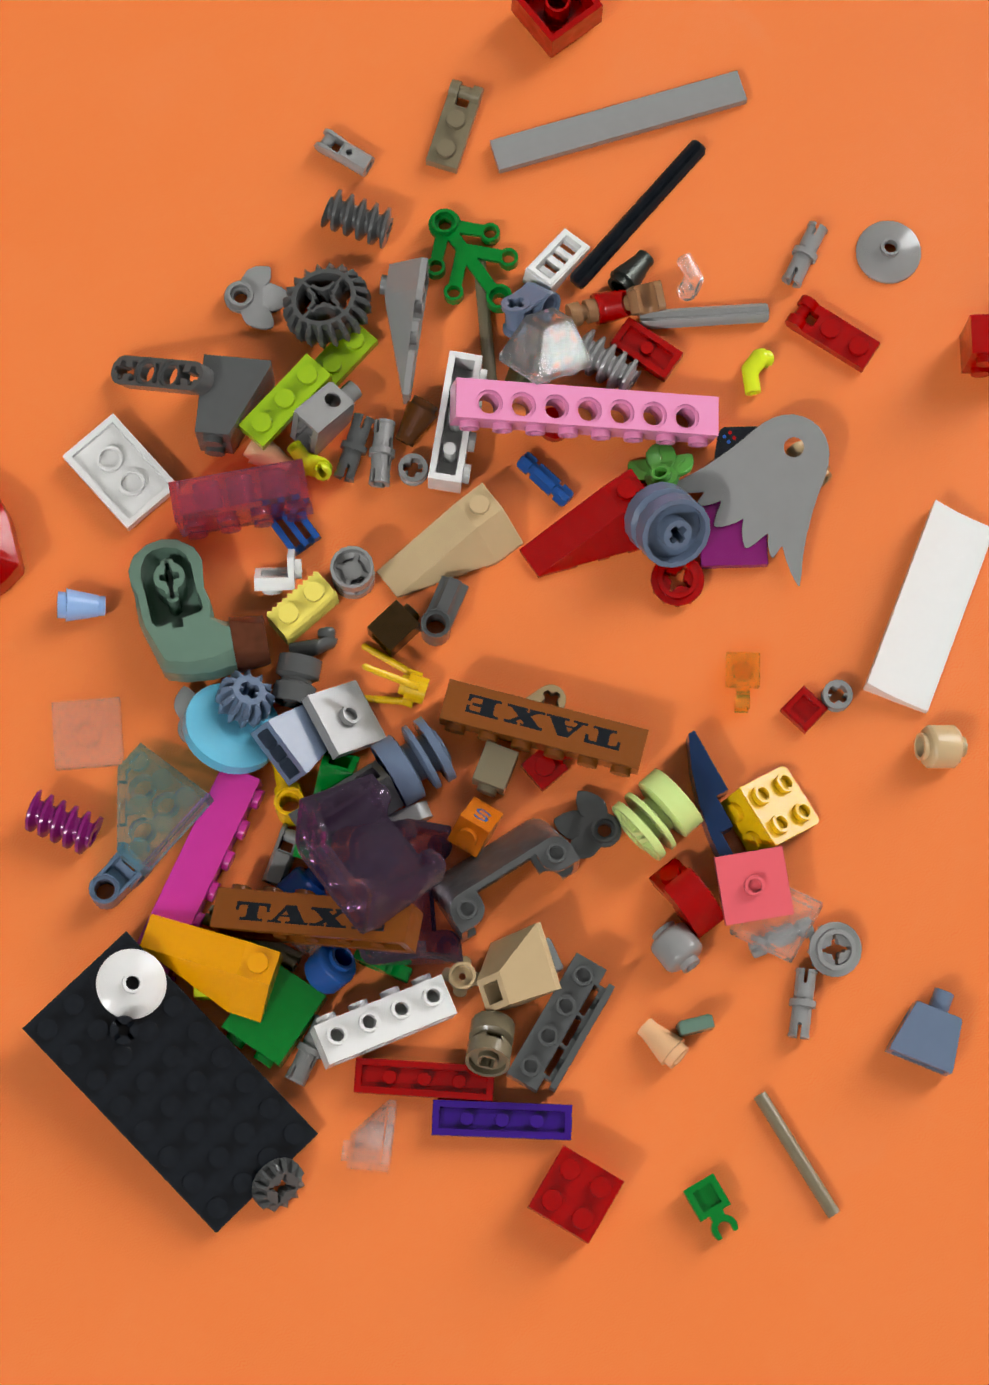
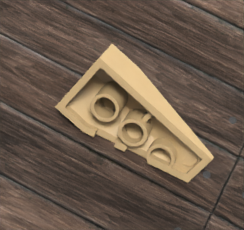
(461, 540)

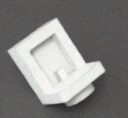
(275, 580)

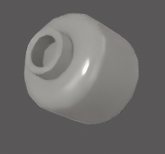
(676, 947)

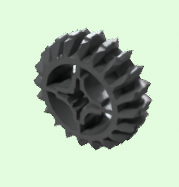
(328, 293)

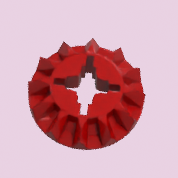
(681, 595)

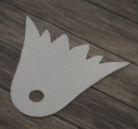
(767, 486)

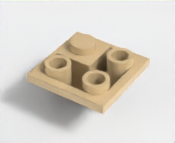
(517, 970)

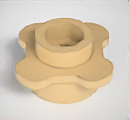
(452, 976)

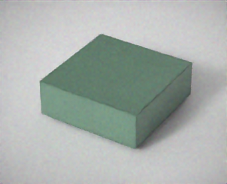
(695, 1025)

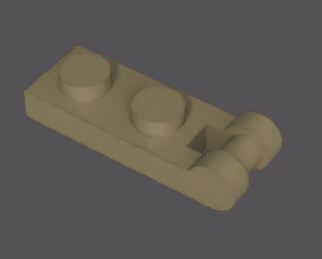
(454, 127)

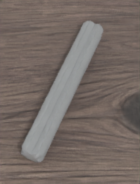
(706, 316)

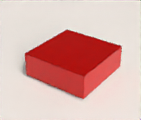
(804, 709)

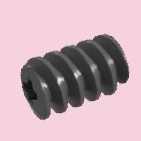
(359, 218)

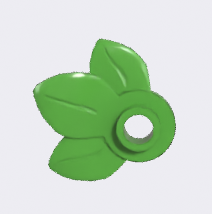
(661, 465)

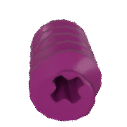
(61, 823)

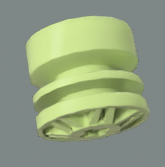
(652, 818)

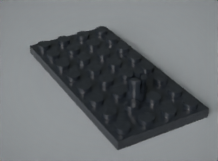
(172, 1090)

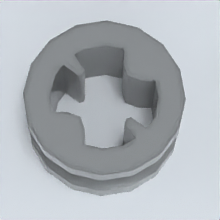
(407, 461)
(834, 685)

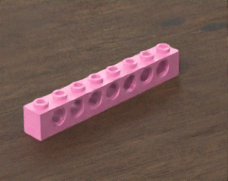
(698, 410)

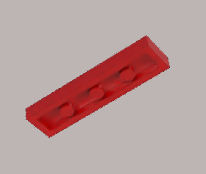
(421, 1080)

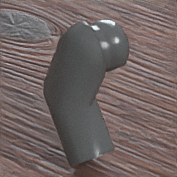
(316, 646)

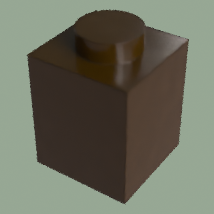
(394, 627)

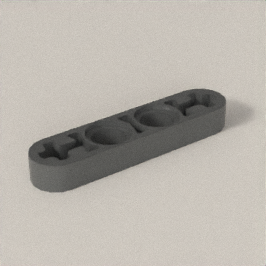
(162, 372)

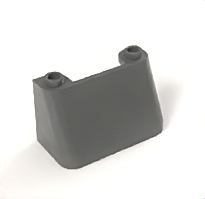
(530, 841)

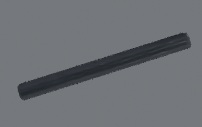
(637, 214)

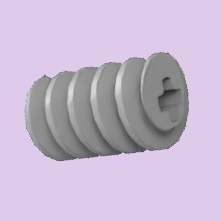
(609, 365)

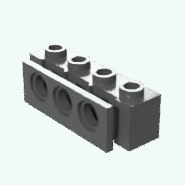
(555, 1022)

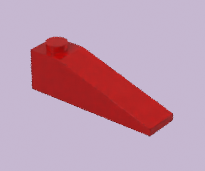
(587, 532)

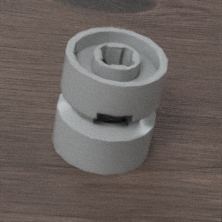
(352, 572)

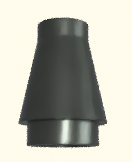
(631, 272)

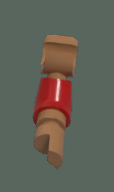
(618, 304)

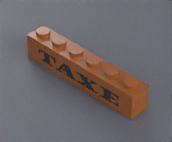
(543, 727)
(306, 920)

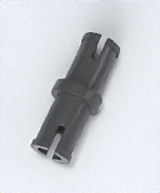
(353, 447)

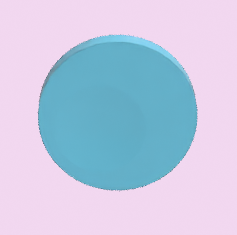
(216, 741)

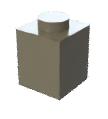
(494, 769)

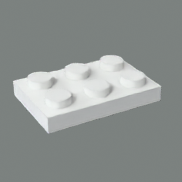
(120, 471)

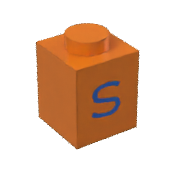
(475, 826)

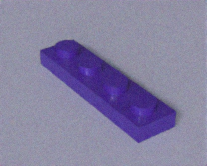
(502, 1120)

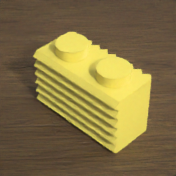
(302, 608)

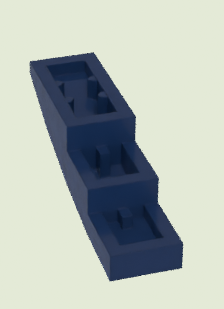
(707, 789)

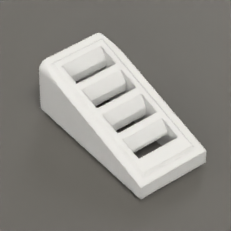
(541, 275)

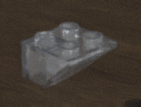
(546, 347)

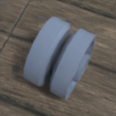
(667, 524)

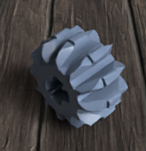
(245, 698)

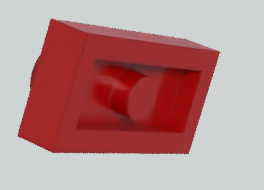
(652, 351)

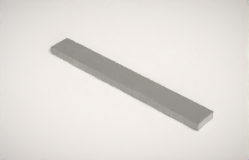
(618, 122)

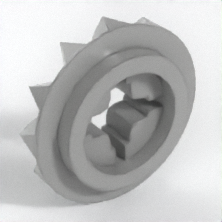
(845, 960)

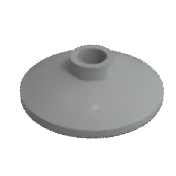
(884, 265)

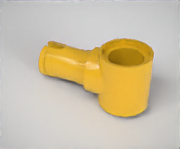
(283, 795)

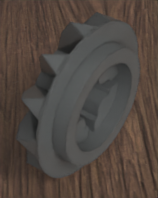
(270, 1176)

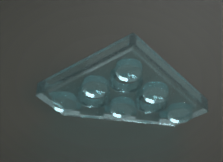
(153, 808)

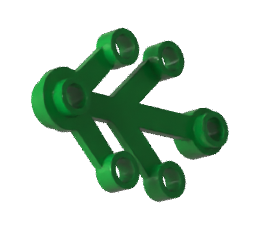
(467, 256)

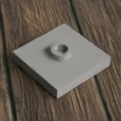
(343, 719)

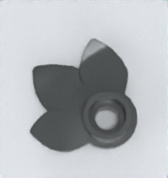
(583, 825)

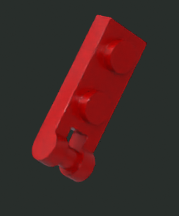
(832, 334)

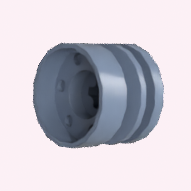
(414, 761)

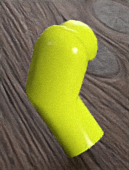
(752, 367)
(315, 465)

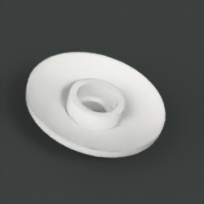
(117, 996)

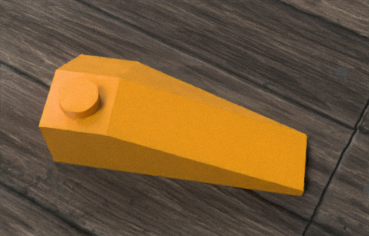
(219, 966)

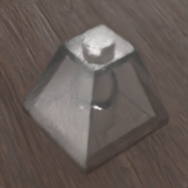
(372, 1141)

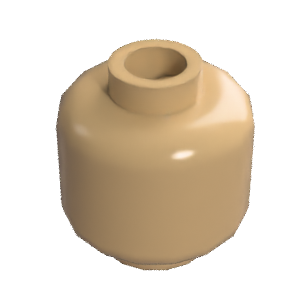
(940, 746)

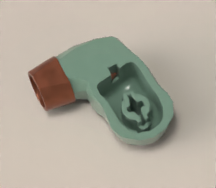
(181, 620)

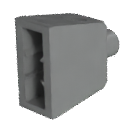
(324, 415)

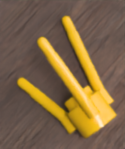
(411, 686)

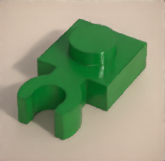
(398, 972)
(709, 1200)

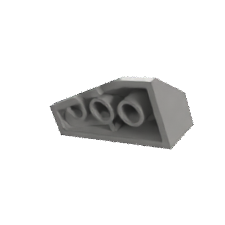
(405, 302)

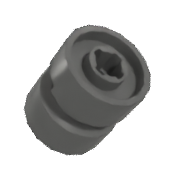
(296, 680)

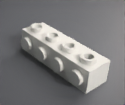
(451, 444)
(382, 1021)

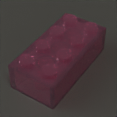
(241, 499)

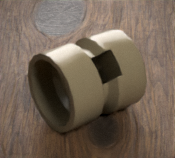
(490, 1043)

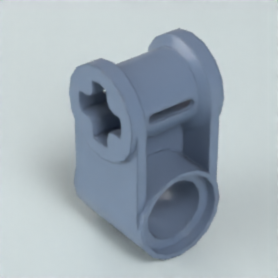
(526, 301)
(119, 876)

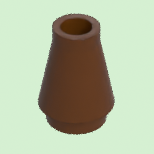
(416, 419)

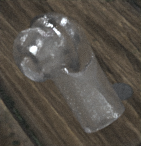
(692, 280)

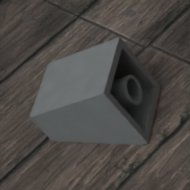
(235, 392)

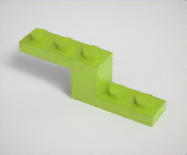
(302, 382)

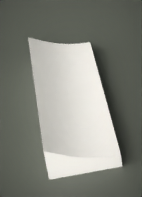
(928, 608)

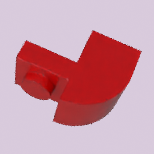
(688, 896)

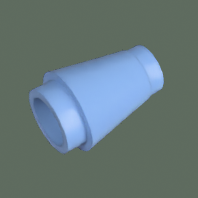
(79, 605)

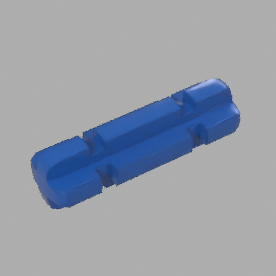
(545, 479)

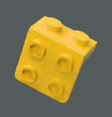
(769, 810)

